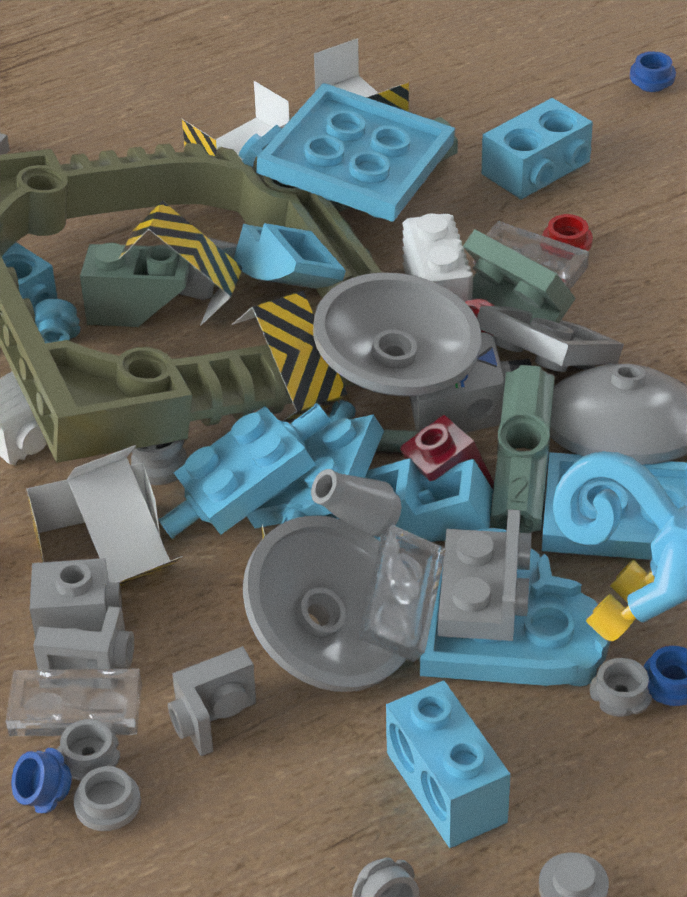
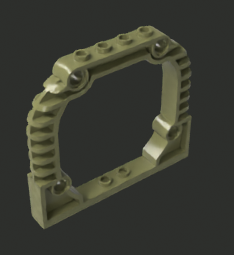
(143, 398)

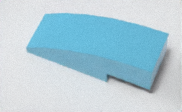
(286, 256)
(428, 508)

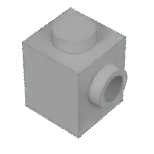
(72, 594)

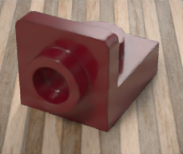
(441, 448)

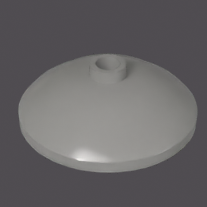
(397, 334)
(621, 411)
(321, 571)

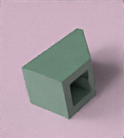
(130, 287)

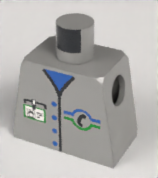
(475, 399)

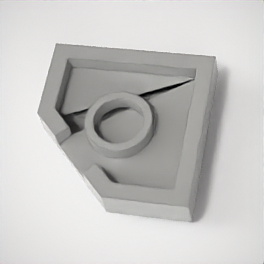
(553, 342)

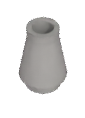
(358, 500)

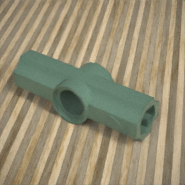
(524, 424)

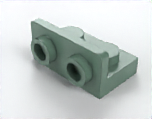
(515, 280)

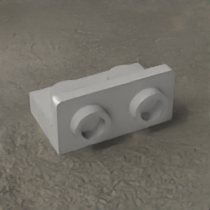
(481, 582)

